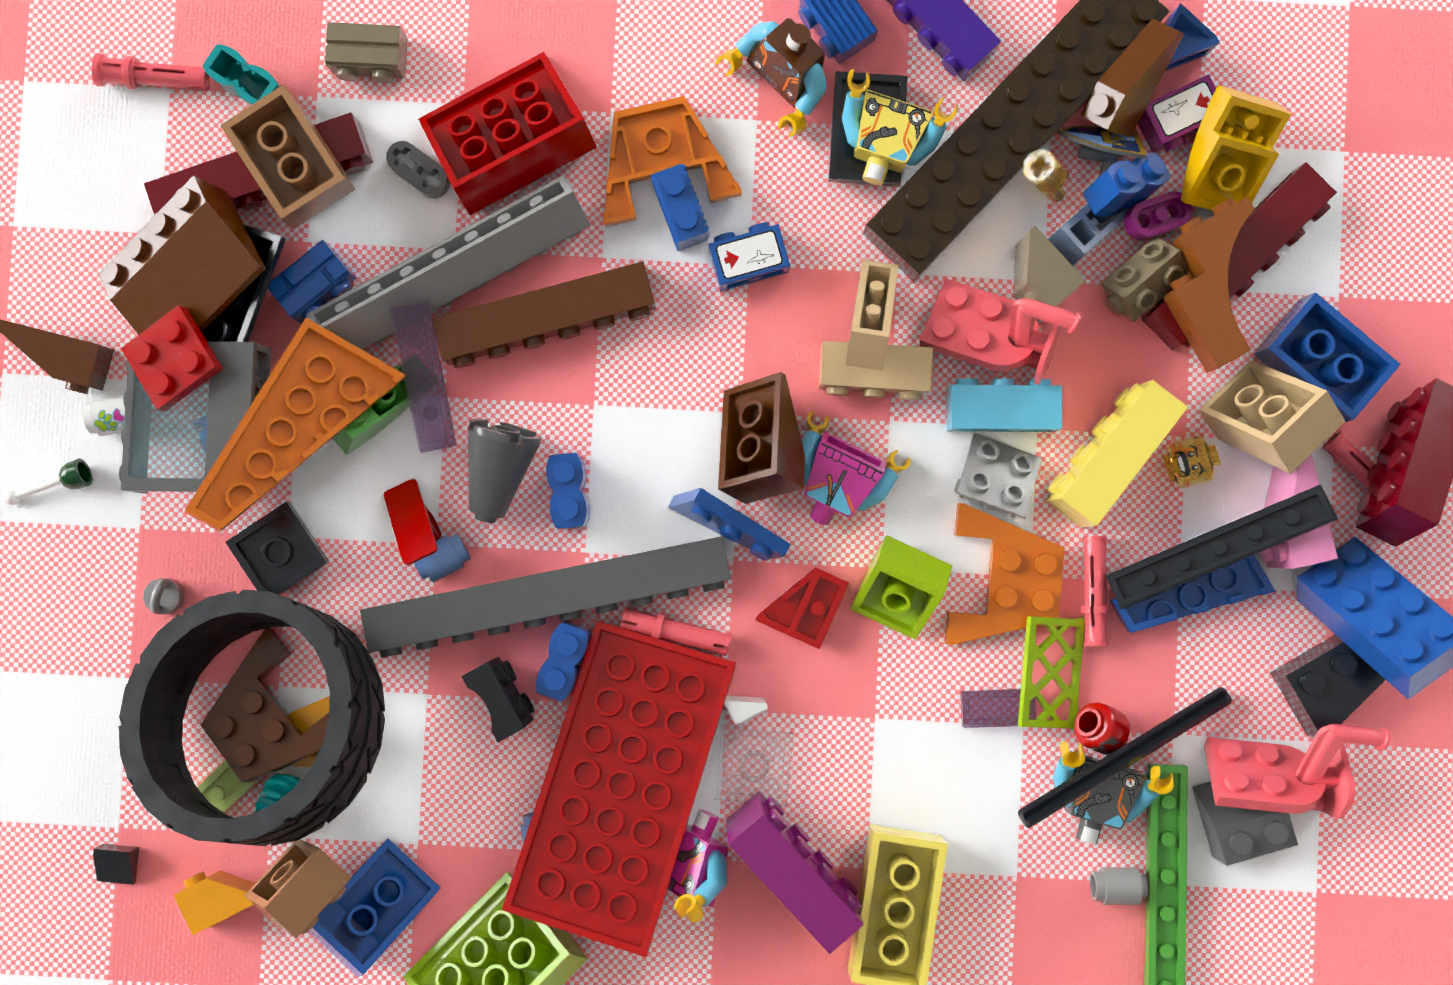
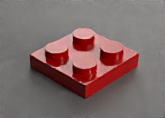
(171, 358)

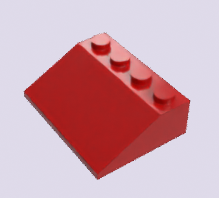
(507, 133)

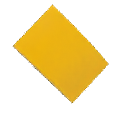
(1233, 148)

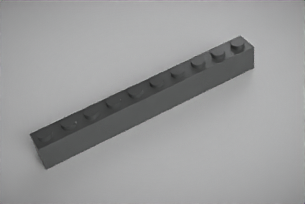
(545, 595)

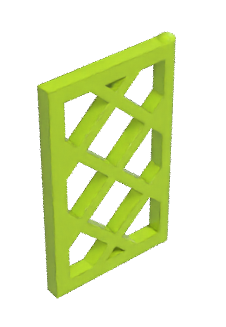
(1032, 653)

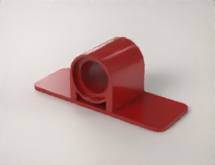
(411, 522)

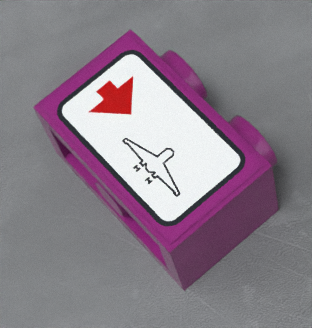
(1176, 115)

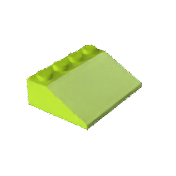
(498, 949)

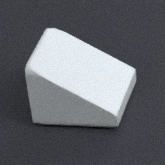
(744, 707)

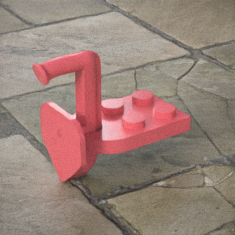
(994, 329)
(1285, 778)

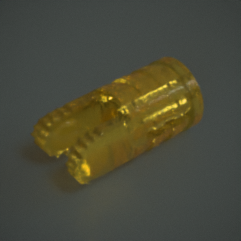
(1046, 174)

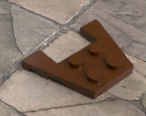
(251, 723)

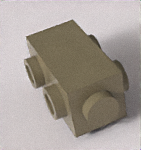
(1143, 279)

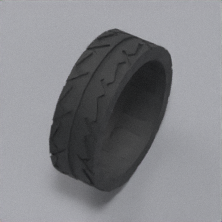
(158, 699)

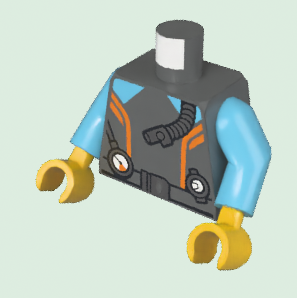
(1111, 802)

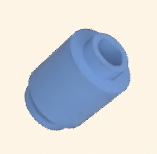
(446, 560)

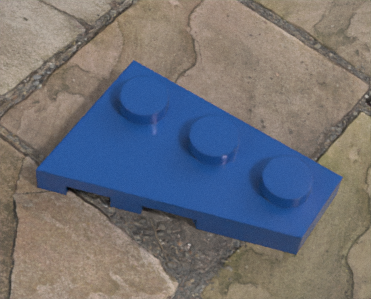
(733, 525)

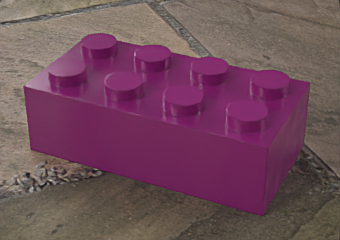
(795, 871)

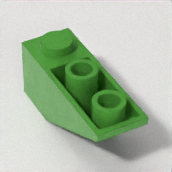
(374, 418)

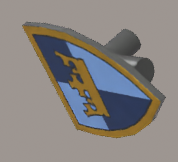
(1103, 145)

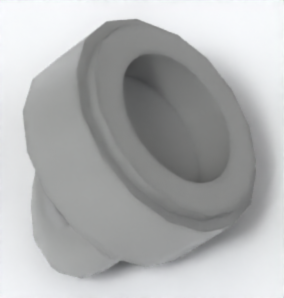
(163, 596)

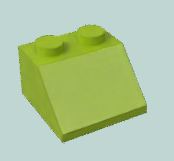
(902, 587)

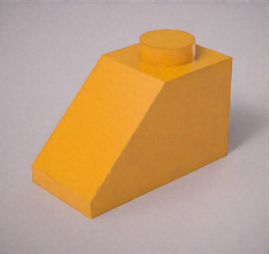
(212, 899)

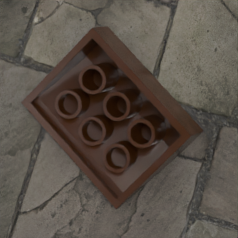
(184, 256)

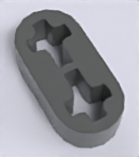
(413, 176)

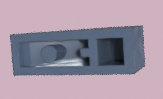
(1084, 233)

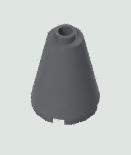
(497, 466)

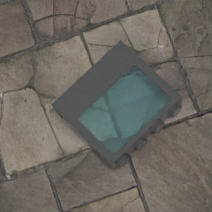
(181, 445)

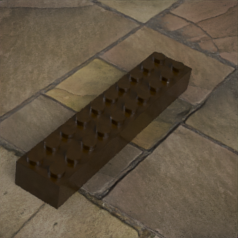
(1005, 130)

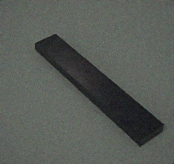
(1222, 547)

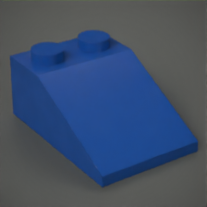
(374, 908)

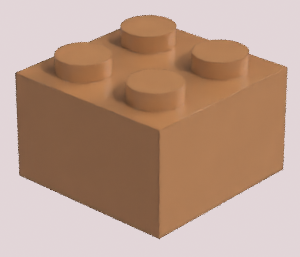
(298, 888)

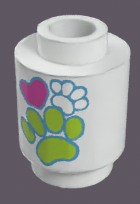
(105, 416)

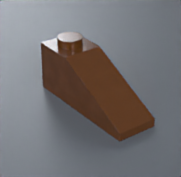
(1132, 79)
(62, 357)

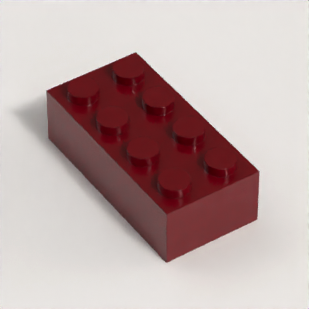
(1412, 467)

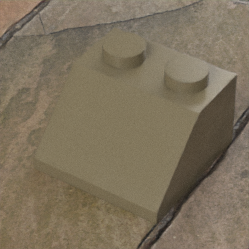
(1042, 271)

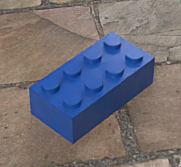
(1380, 616)

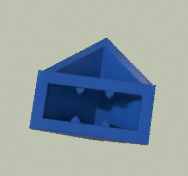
(1197, 38)

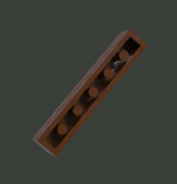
(544, 314)

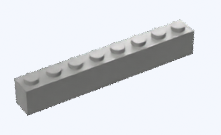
(456, 263)

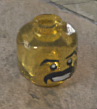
(1191, 461)

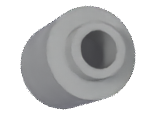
(1118, 886)

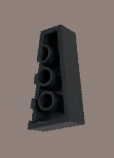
(1326, 684)

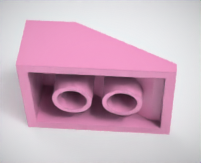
(1308, 548)

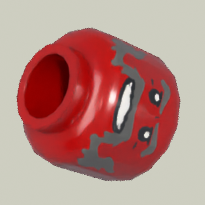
(1101, 728)

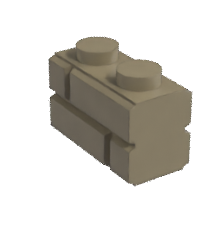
(366, 51)

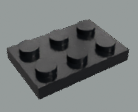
(842, 163)

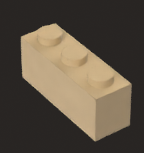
(872, 315)
(905, 372)

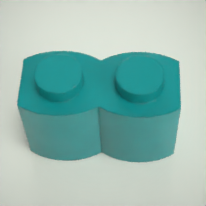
(238, 76)

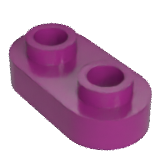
(1155, 216)

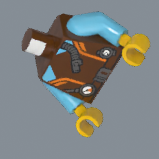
(788, 62)

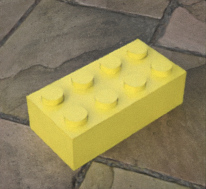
(1115, 453)
(899, 907)

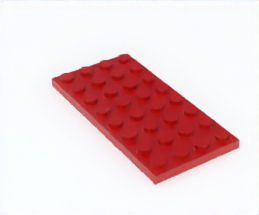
(620, 788)

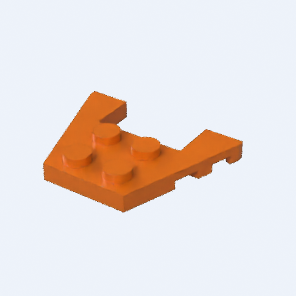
(653, 140)
(1021, 578)

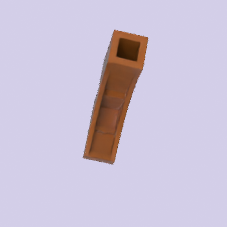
(1202, 296)

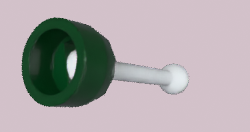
(72, 475)

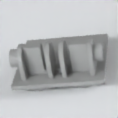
(998, 476)

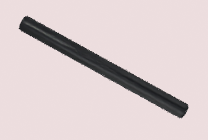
(1123, 757)

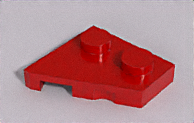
(806, 607)

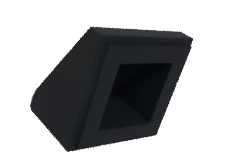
(116, 863)

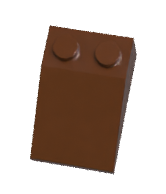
(760, 441)

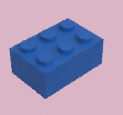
(1328, 352)

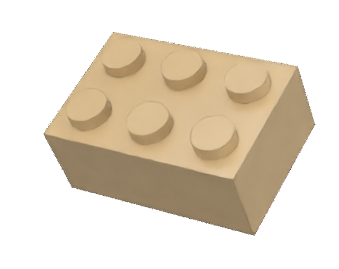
(1272, 416)

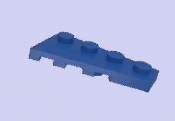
(1219, 588)

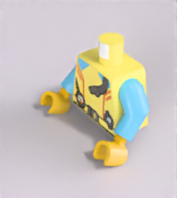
(889, 130)

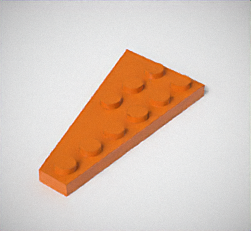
(300, 408)

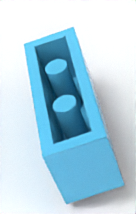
(1003, 406)

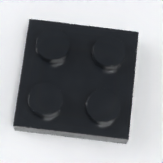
(277, 550)

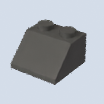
(1241, 833)

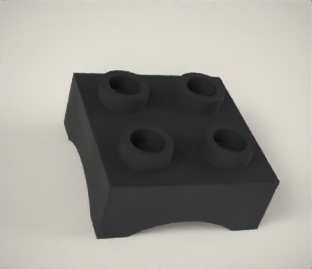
(506, 706)

